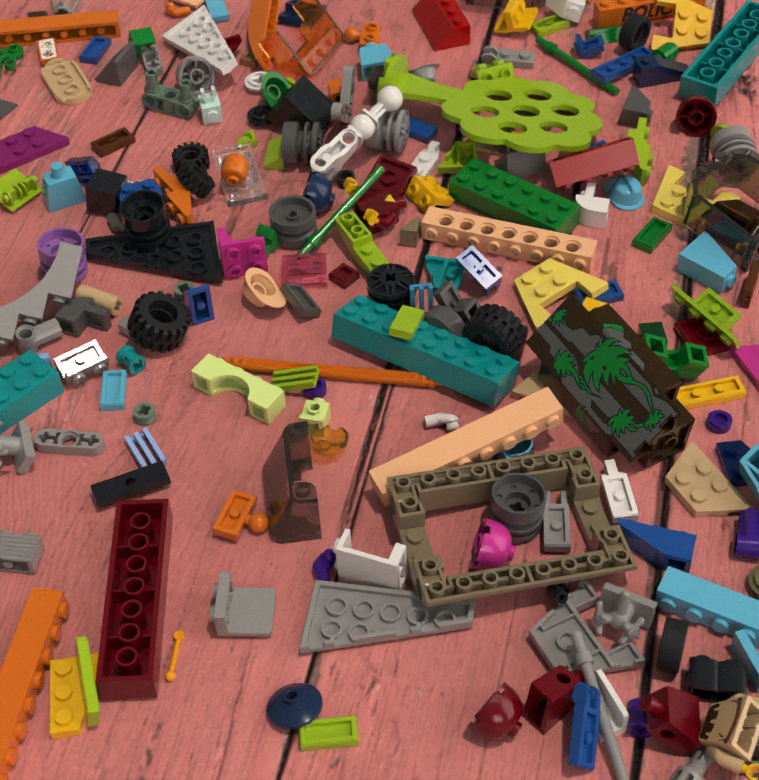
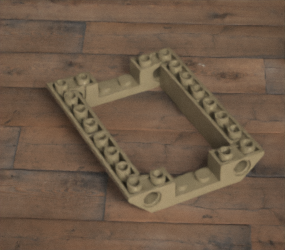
(473, 483)

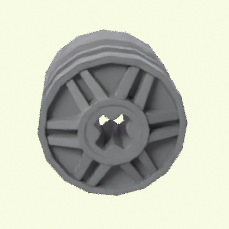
(392, 130)
(733, 140)

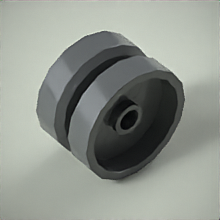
(293, 220)

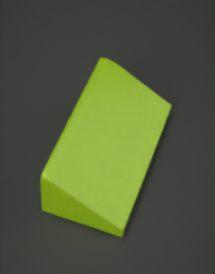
(273, 156)

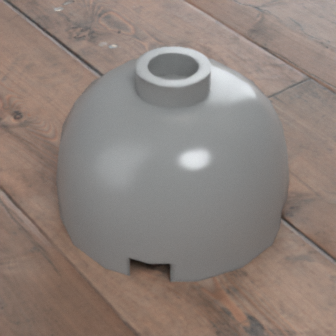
(198, 71)

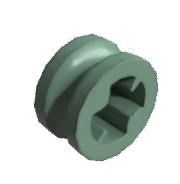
(181, 287)
(144, 420)

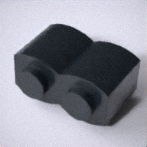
(715, 679)

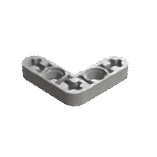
(342, 111)

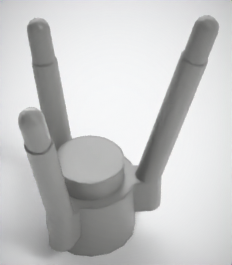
(63, 7)

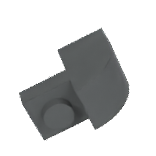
(448, 296)
(81, 313)
(445, 318)

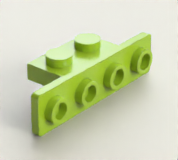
(713, 310)

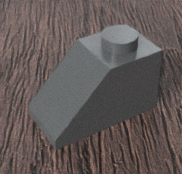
(635, 106)

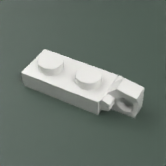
(427, 159)
(618, 493)

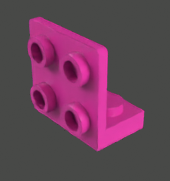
(241, 254)

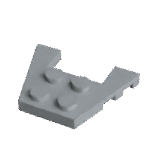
(555, 644)

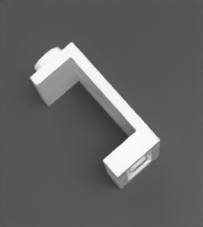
(368, 569)

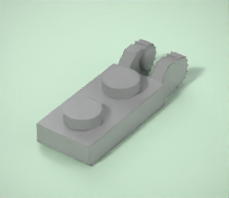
(519, 59)
(556, 524)

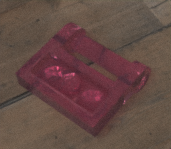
(305, 265)

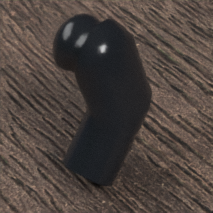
(558, 592)

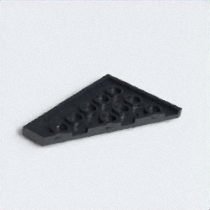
(187, 252)

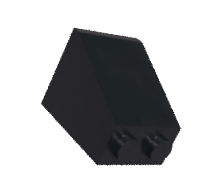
(303, 104)

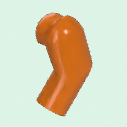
(177, 12)

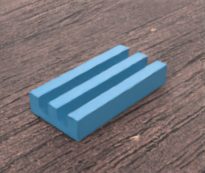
(421, 287)

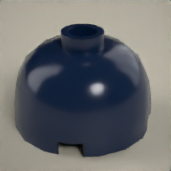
(319, 192)

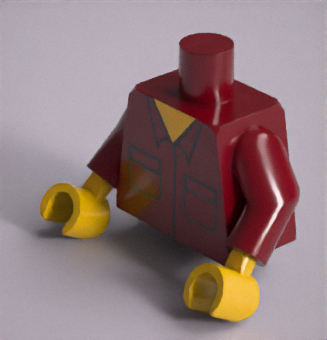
(376, 208)

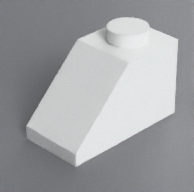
(567, 9)

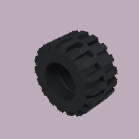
(158, 321)
(496, 329)

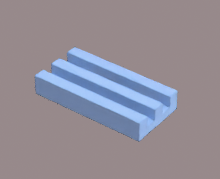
(138, 437)

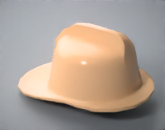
(262, 290)

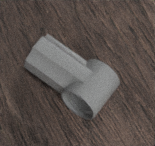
(31, 337)

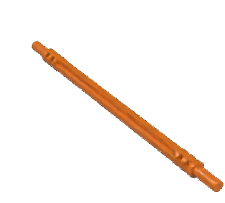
(335, 371)

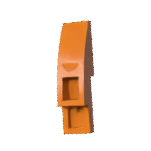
(177, 196)

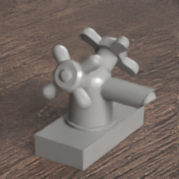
(19, 446)
(623, 610)

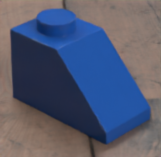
(199, 304)

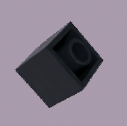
(104, 192)

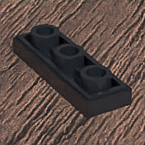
(130, 484)

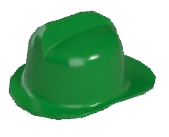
(273, 87)

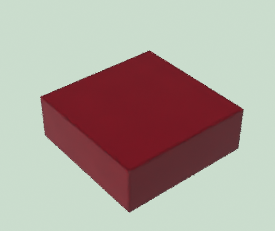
(344, 275)

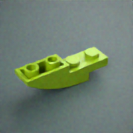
(645, 157)
(359, 242)

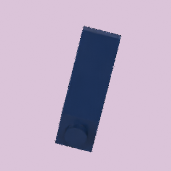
(656, 70)

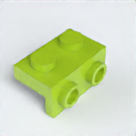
(497, 69)

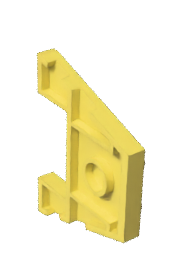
(671, 193)
(550, 282)

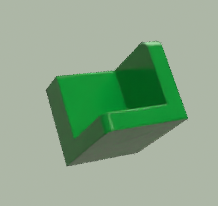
(140, 38)

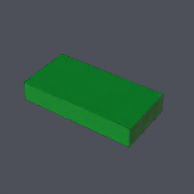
(652, 235)

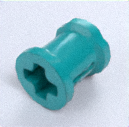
(131, 359)

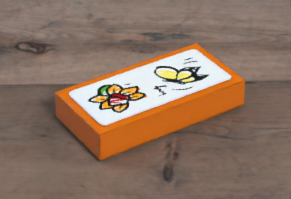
(47, 50)

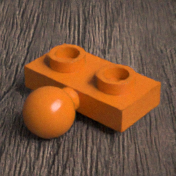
(370, 33)
(237, 514)

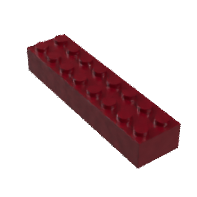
(135, 600)

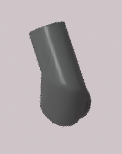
(114, 222)

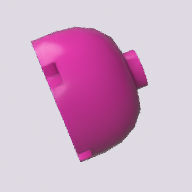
(492, 546)

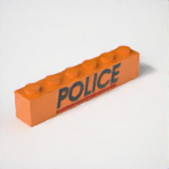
(614, 12)

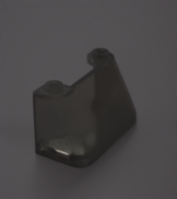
(290, 505)

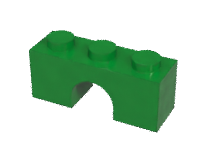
(685, 362)

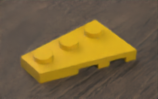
(66, 697)

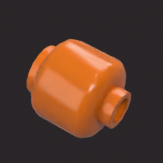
(234, 169)

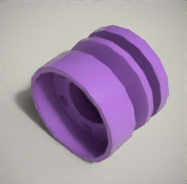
(48, 246)

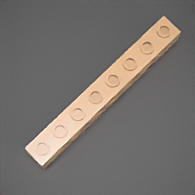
(508, 238)

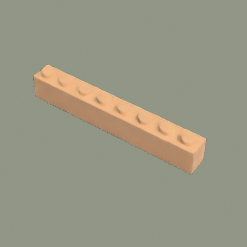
(476, 440)

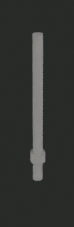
(585, 661)

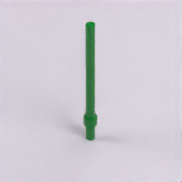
(551, 48)
(315, 239)

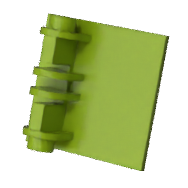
(17, 189)

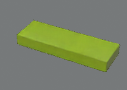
(87, 681)

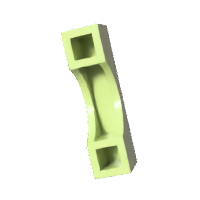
(217, 376)

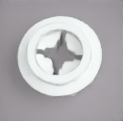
(253, 81)

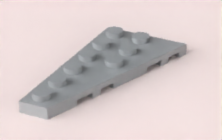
(363, 614)

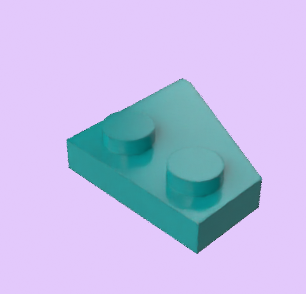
(442, 270)

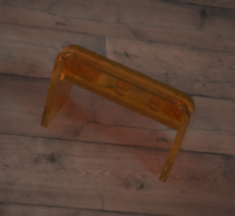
(321, 41)

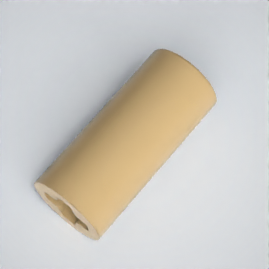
(102, 298)

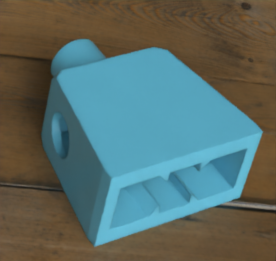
(372, 56)
(61, 188)

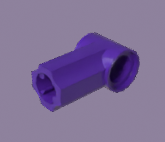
(748, 534)

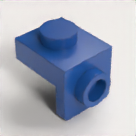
(590, 46)

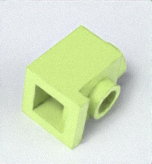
(316, 412)

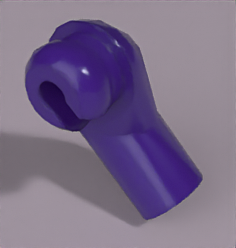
(323, 564)

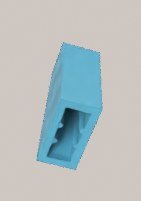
(707, 264)

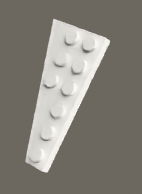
(202, 38)

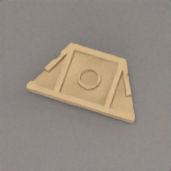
(703, 486)

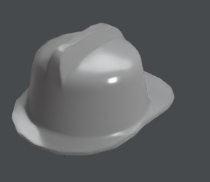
(426, 71)

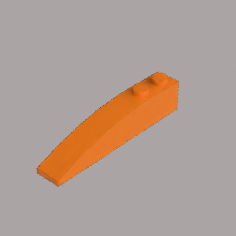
(262, 24)

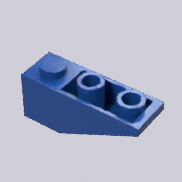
(659, 545)

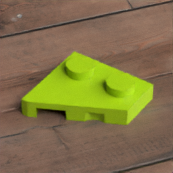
(458, 157)

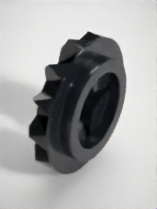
(255, 115)

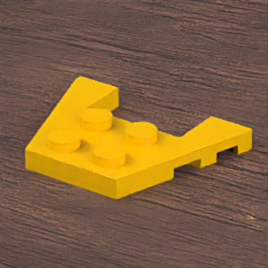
(690, 25)

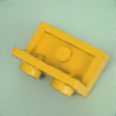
(427, 192)

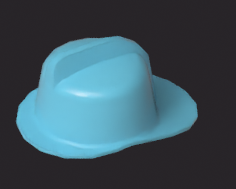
(625, 193)

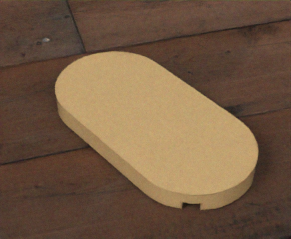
(66, 81)

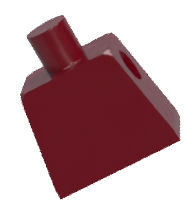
(551, 697)
(673, 719)

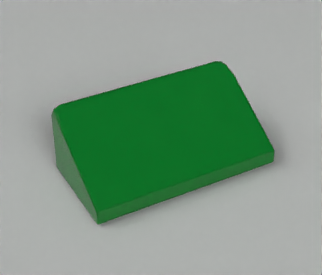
(609, 34)

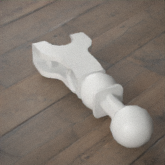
(361, 127)

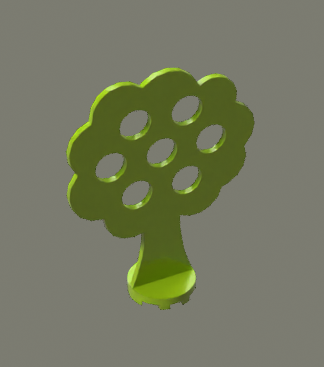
(460, 104)

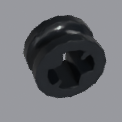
(342, 175)

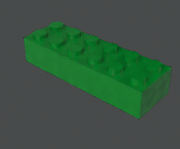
(512, 198)

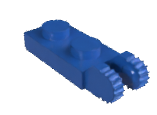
(584, 726)

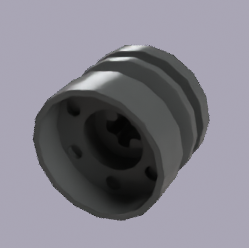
(300, 143)
(518, 505)

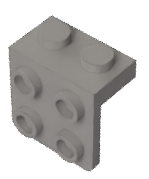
(242, 609)

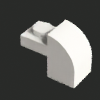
(592, 209)

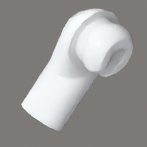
(442, 418)

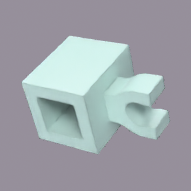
(210, 106)

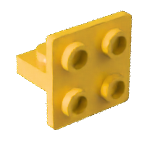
(516, 18)

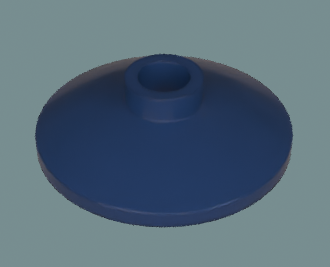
(294, 705)

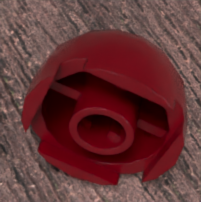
(696, 116)
(499, 715)

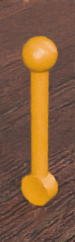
(179, 637)

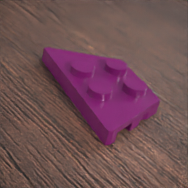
(28, 146)

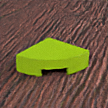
(249, 137)

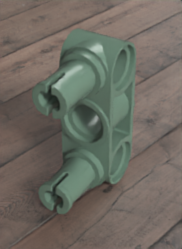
(167, 99)

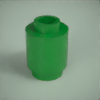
(667, 50)

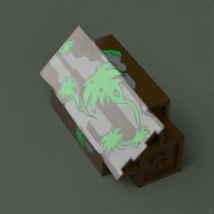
(611, 383)

